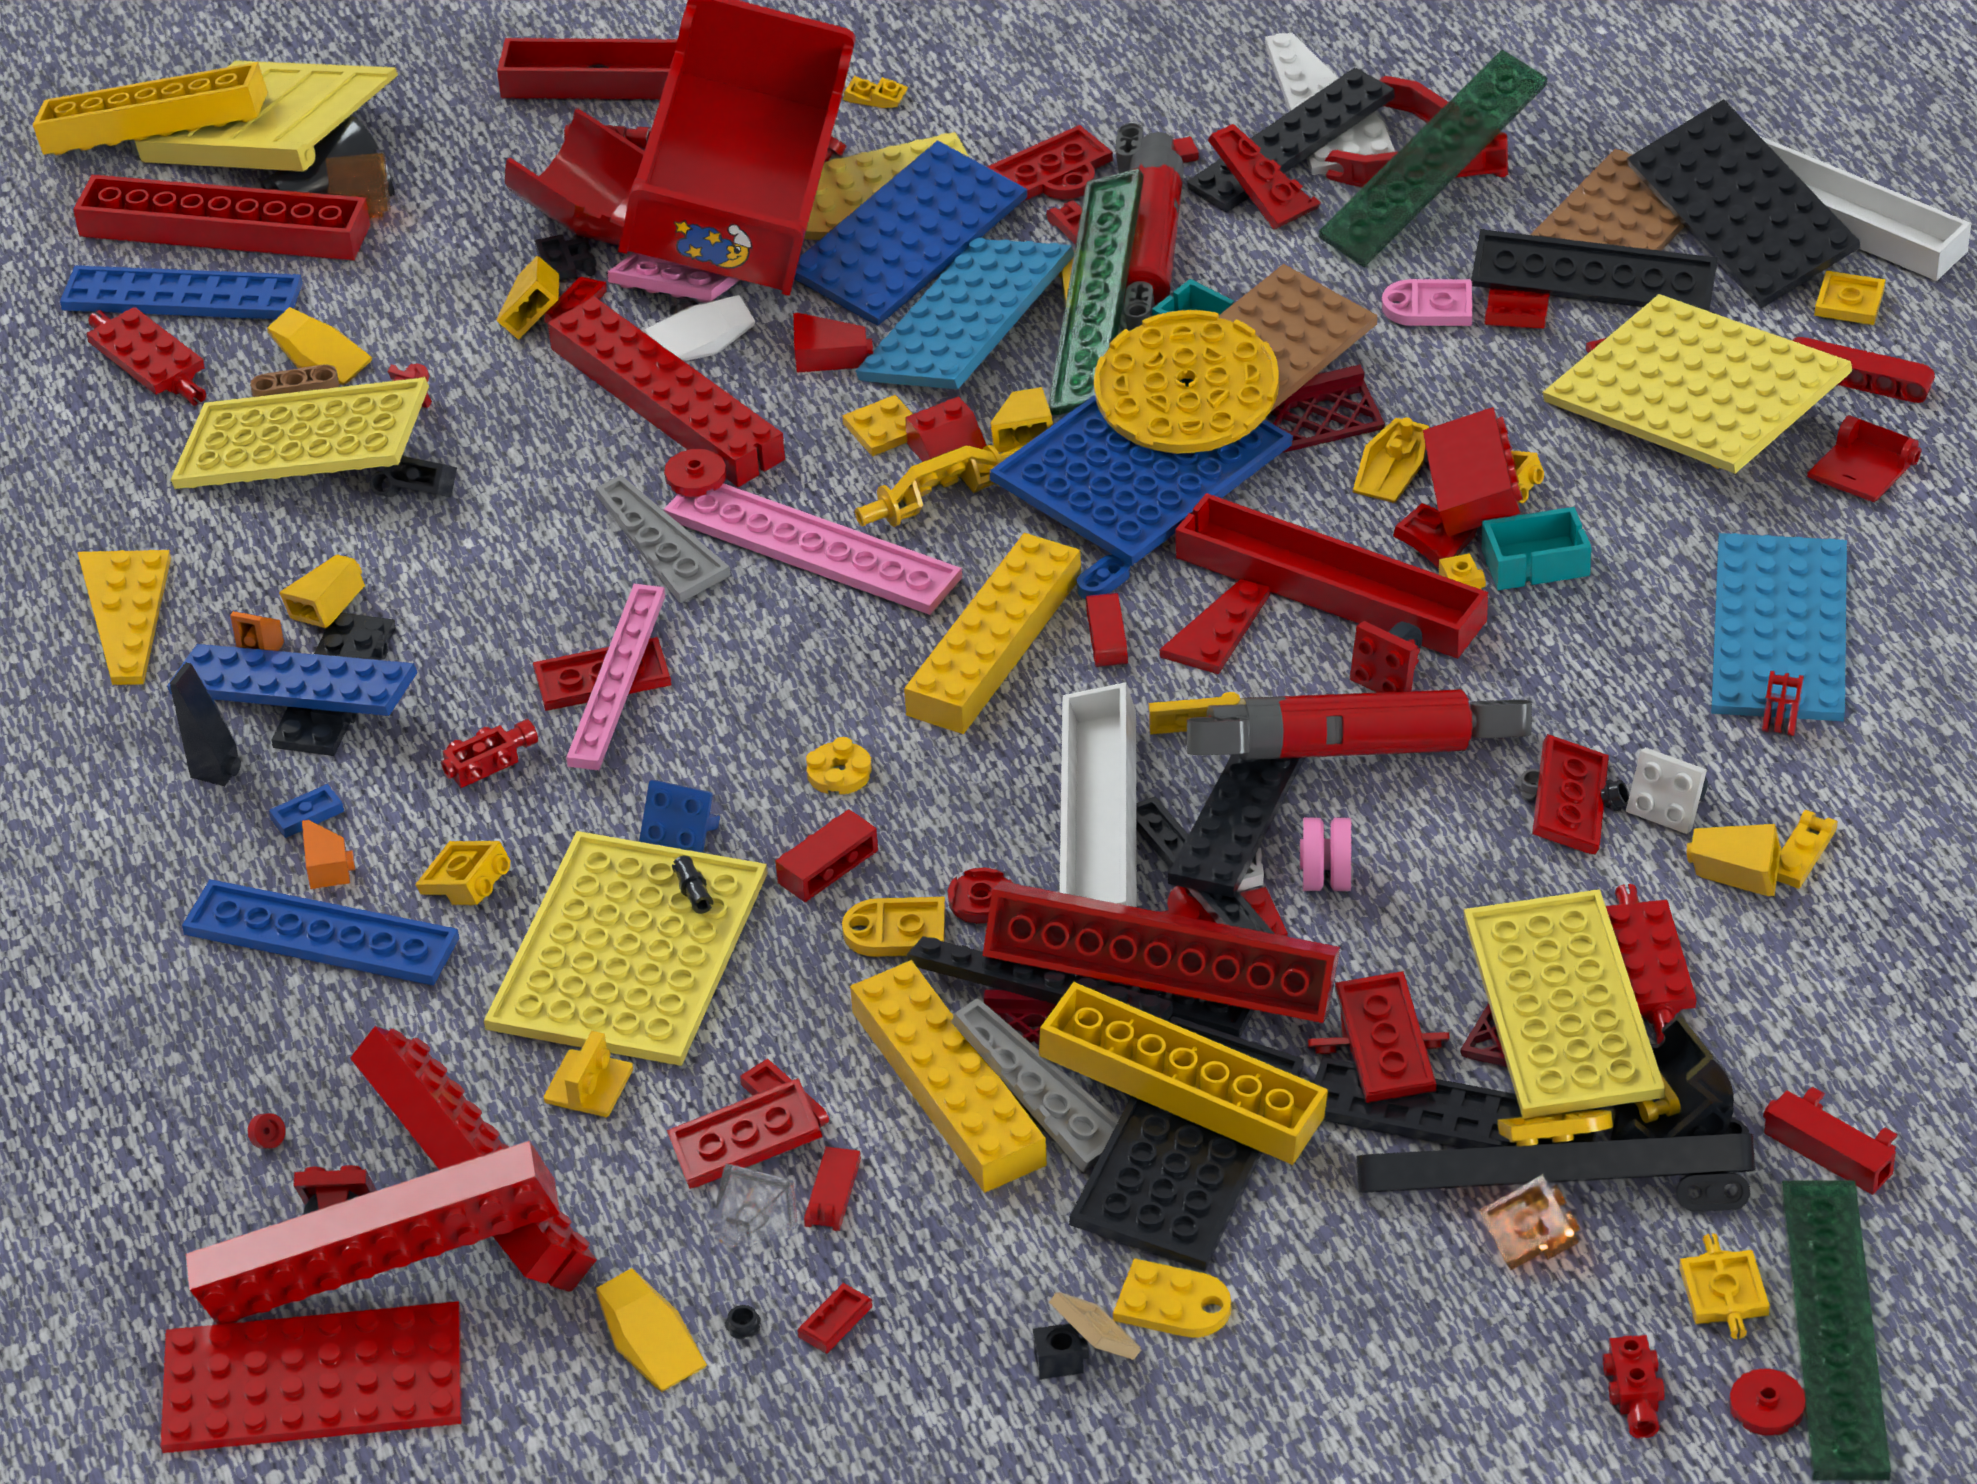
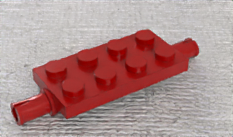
(147, 353)
(1652, 957)

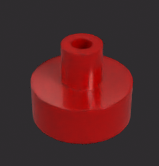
(836, 147)
(266, 1131)

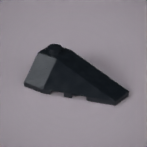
(203, 730)

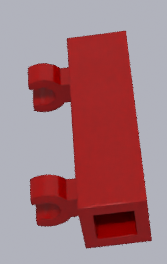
(1829, 1141)

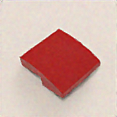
(1517, 309)

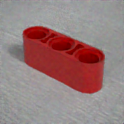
(1106, 630)

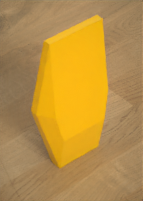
(317, 343)
(1391, 460)
(648, 1330)

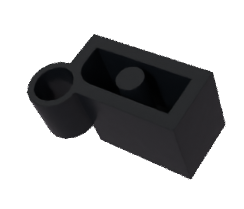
(415, 475)

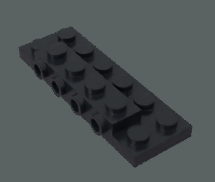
(323, 730)

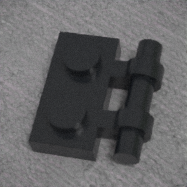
(558, 252)

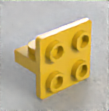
(589, 1079)

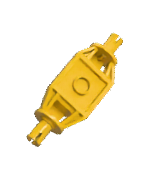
(965, 462)

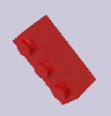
(826, 855)

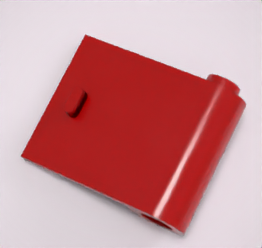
(1866, 459)

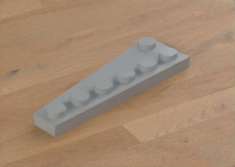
(669, 548)
(1050, 1095)

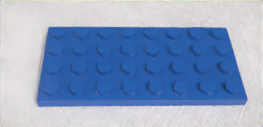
(907, 232)

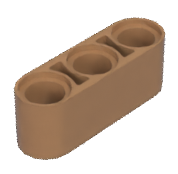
(295, 380)

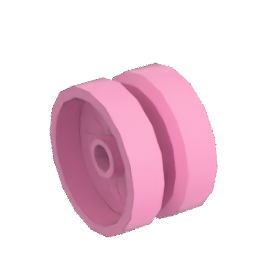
(1326, 854)

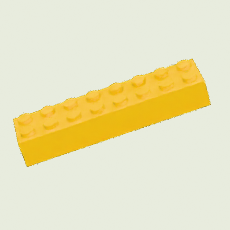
(150, 109)
(992, 633)
(1183, 1073)
(948, 1077)

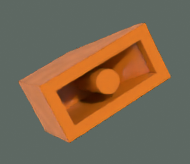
(256, 631)
(326, 856)

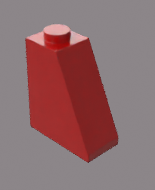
(828, 344)

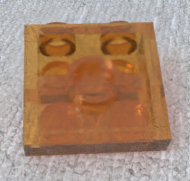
(361, 177)
(1531, 1223)

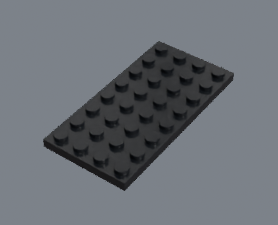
(1743, 203)
(1169, 1179)

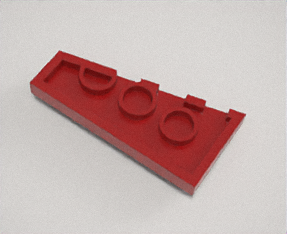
(1261, 178)
(1218, 630)

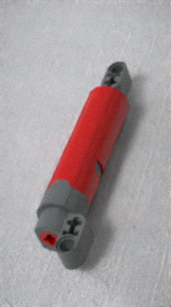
(1157, 218)
(1354, 724)

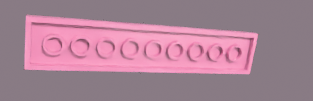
(818, 546)

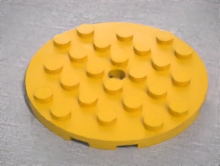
(1230, 388)

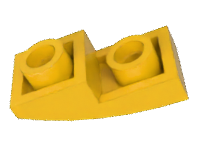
(882, 95)

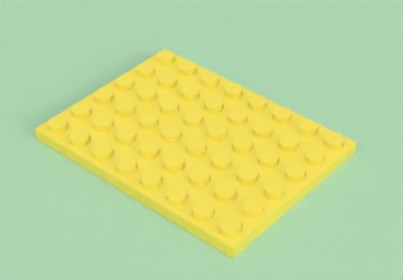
(1697, 383)
(625, 949)

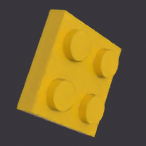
(1850, 297)
(879, 424)

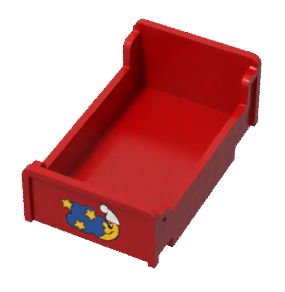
(739, 142)

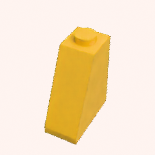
(530, 297)
(1020, 419)
(323, 591)
(1737, 856)

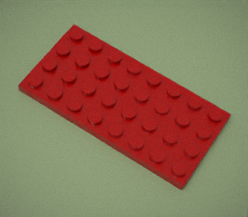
(311, 1377)

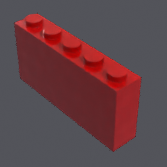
(1472, 471)

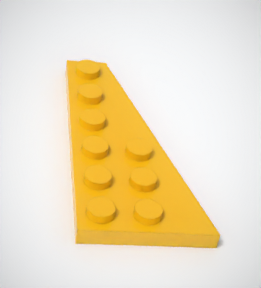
(126, 605)

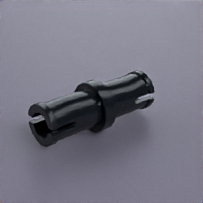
(692, 884)

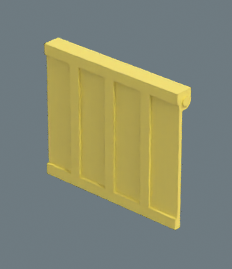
(297, 113)

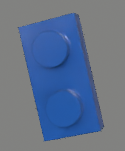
(313, 806)

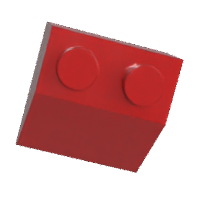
(943, 429)

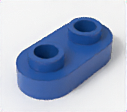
(1103, 576)

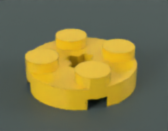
(839, 752)

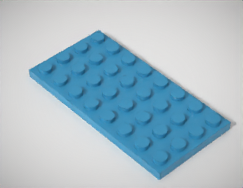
(965, 313)
(1784, 614)

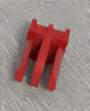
(1782, 699)

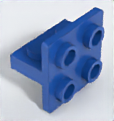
(677, 816)

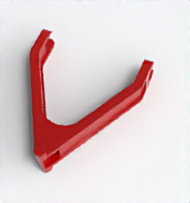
(1425, 104)

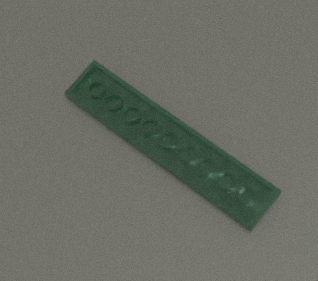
(1432, 158)
(1095, 286)
(1835, 1331)

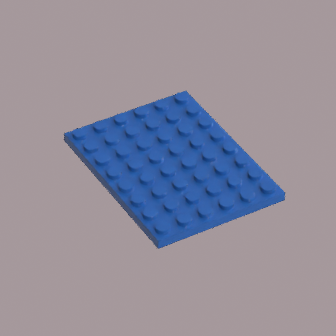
(1123, 492)

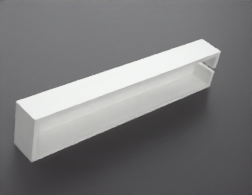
(1883, 219)
(1099, 795)

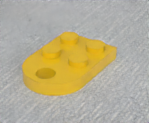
(893, 924)
(1555, 1126)
(1172, 1300)

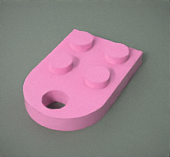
(1429, 302)

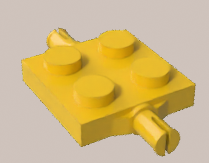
(1724, 1286)

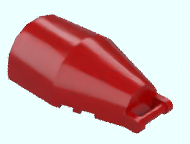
(585, 182)

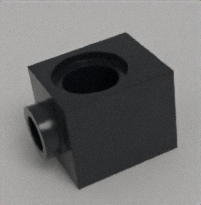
(1059, 1351)

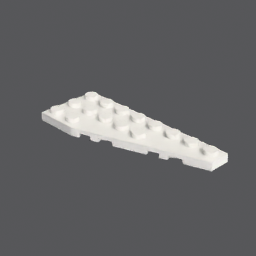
(1304, 75)

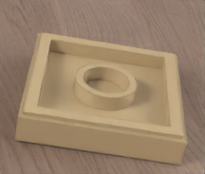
(1095, 1325)

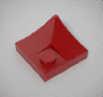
(1427, 534)

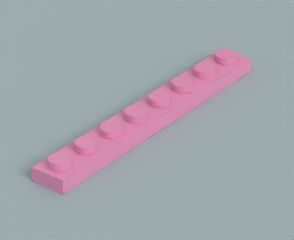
(615, 677)

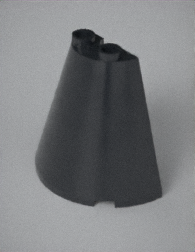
(345, 140)
(1697, 1081)

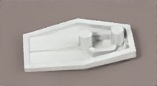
(703, 328)

